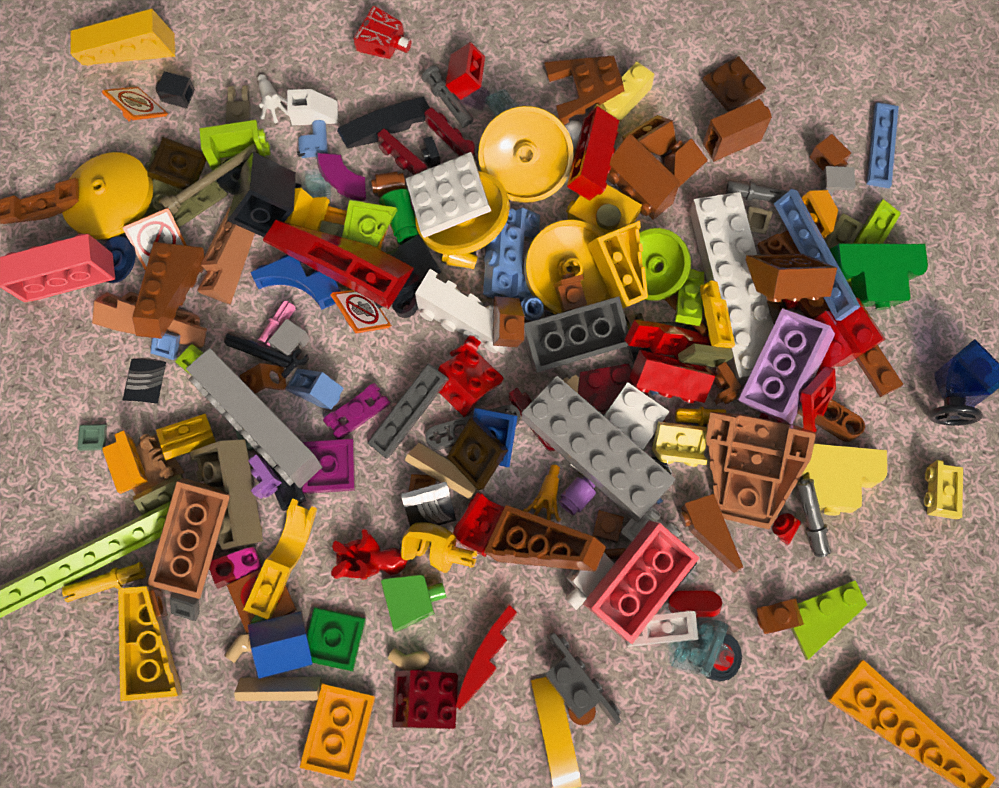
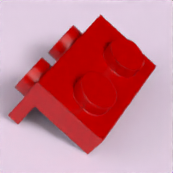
(478, 524)

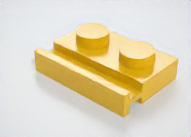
(185, 436)

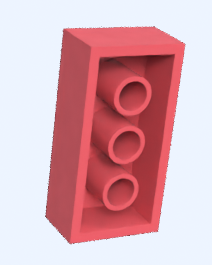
(56, 268)
(641, 581)

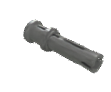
(441, 91)

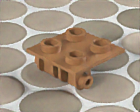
(154, 463)

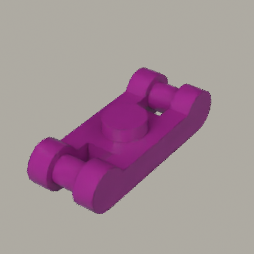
(356, 411)

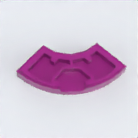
(340, 177)

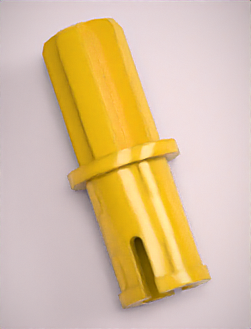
(698, 416)

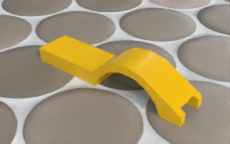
(281, 561)

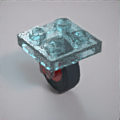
(712, 655)

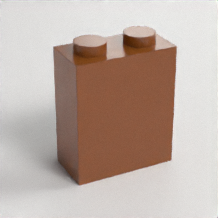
(736, 129)

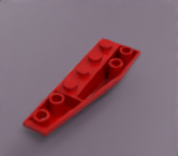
(344, 260)

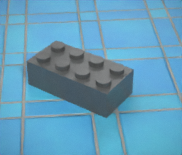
(575, 334)

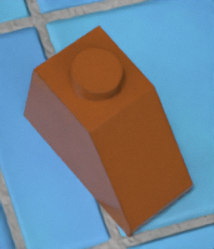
(655, 135)
(684, 159)
(507, 322)

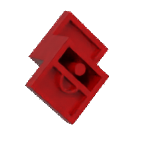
(852, 337)

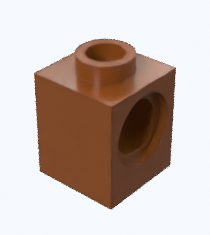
(830, 153)

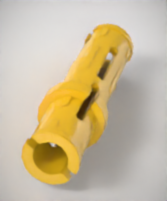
(114, 578)

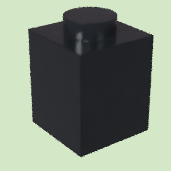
(175, 89)

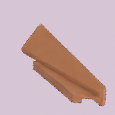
(225, 261)
(117, 315)

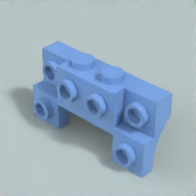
(505, 256)

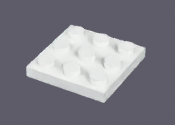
(447, 195)

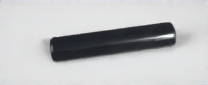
(257, 349)

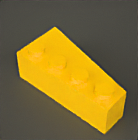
(123, 39)
(144, 650)

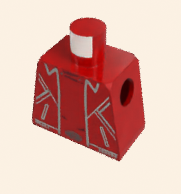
(381, 35)

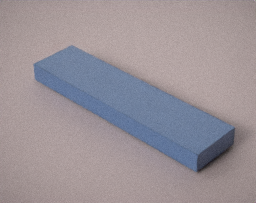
(882, 145)

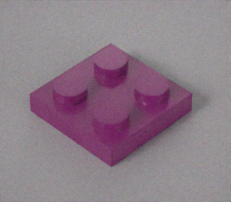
(337, 466)

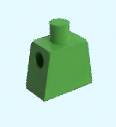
(410, 599)

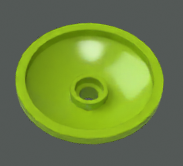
(664, 248)

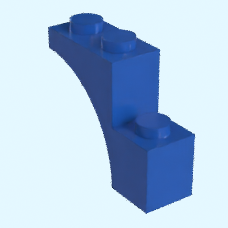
(290, 273)

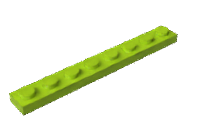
(82, 560)

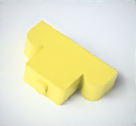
(842, 473)

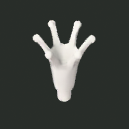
(270, 98)

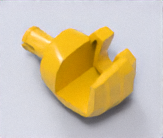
(443, 546)

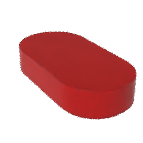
(702, 602)

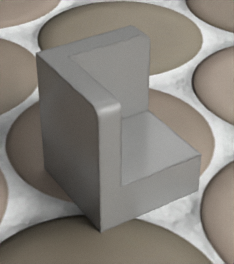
(837, 179)
(288, 337)

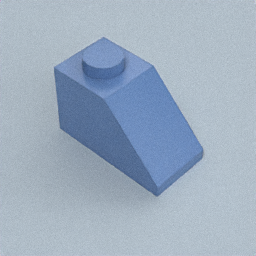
(315, 388)

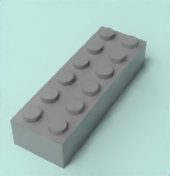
(253, 419)
(597, 449)

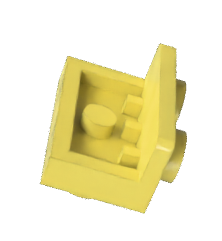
(680, 443)
(944, 490)

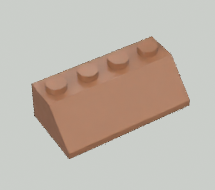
(189, 538)

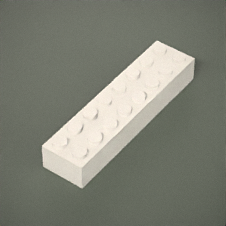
(723, 244)

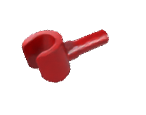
(470, 344)

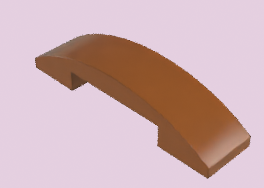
(40, 205)

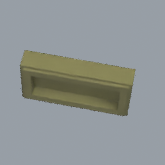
(705, 355)

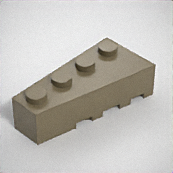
(228, 470)

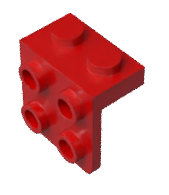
(468, 380)

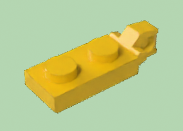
(716, 316)

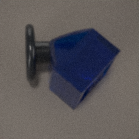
(964, 384)

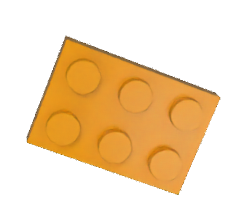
(337, 732)

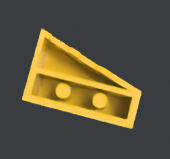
(621, 264)

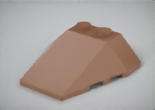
(755, 465)

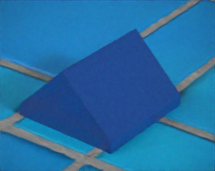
(502, 426)
(279, 645)

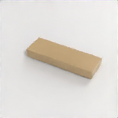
(440, 469)
(278, 689)

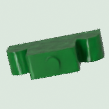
(881, 271)

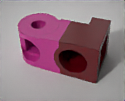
(234, 566)

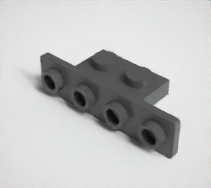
(575, 686)

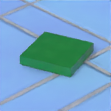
(335, 638)

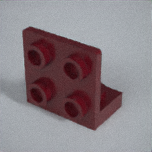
(425, 699)

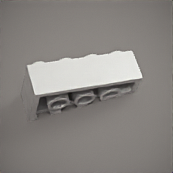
(455, 310)

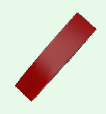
(663, 338)
(481, 667)

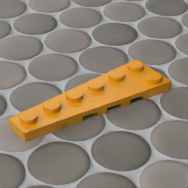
(893, 717)

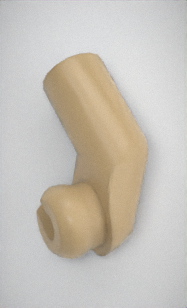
(240, 645)
(412, 661)

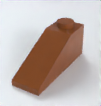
(709, 527)

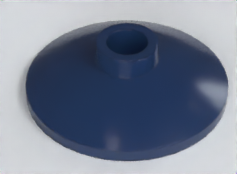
(123, 257)

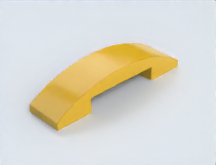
(556, 735)

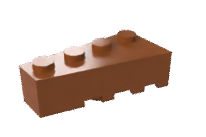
(166, 281)
(540, 542)

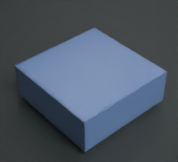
(167, 346)

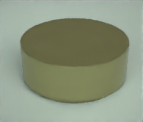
(608, 216)

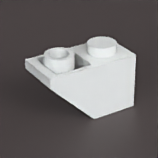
(309, 105)

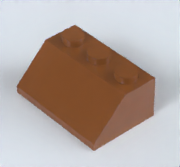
(643, 177)
(791, 276)

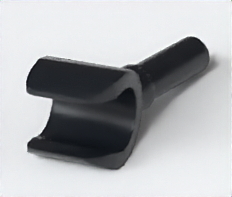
(295, 362)

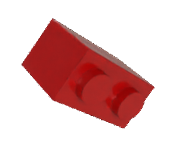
(465, 71)

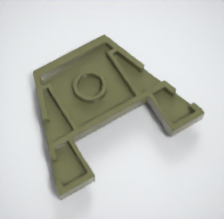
(191, 207)

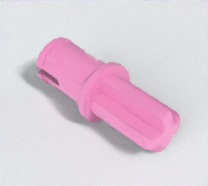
(284, 312)

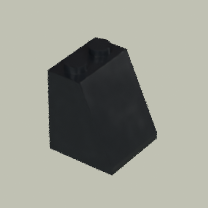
(262, 195)

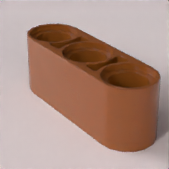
(840, 417)

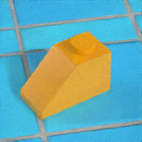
(821, 210)

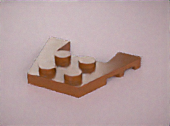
(595, 80)

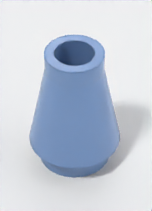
(532, 308)

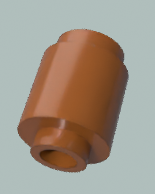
(387, 182)

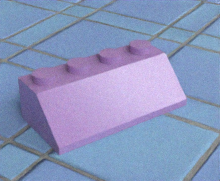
(787, 365)

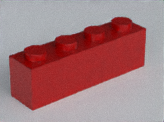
(593, 154)

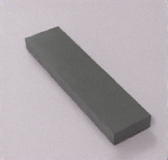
(408, 411)

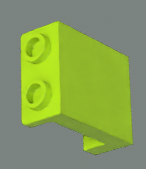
(231, 139)

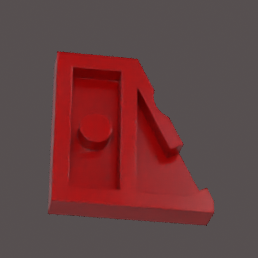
(817, 397)

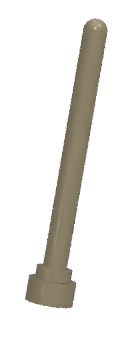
(173, 202)

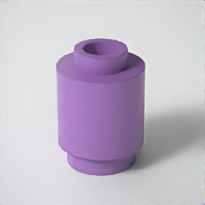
(577, 495)

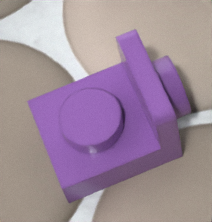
(266, 477)

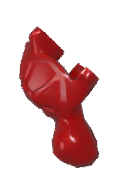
(365, 559)

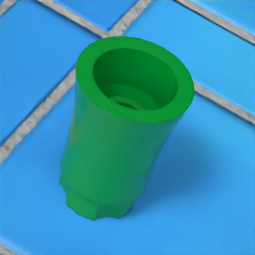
(403, 223)

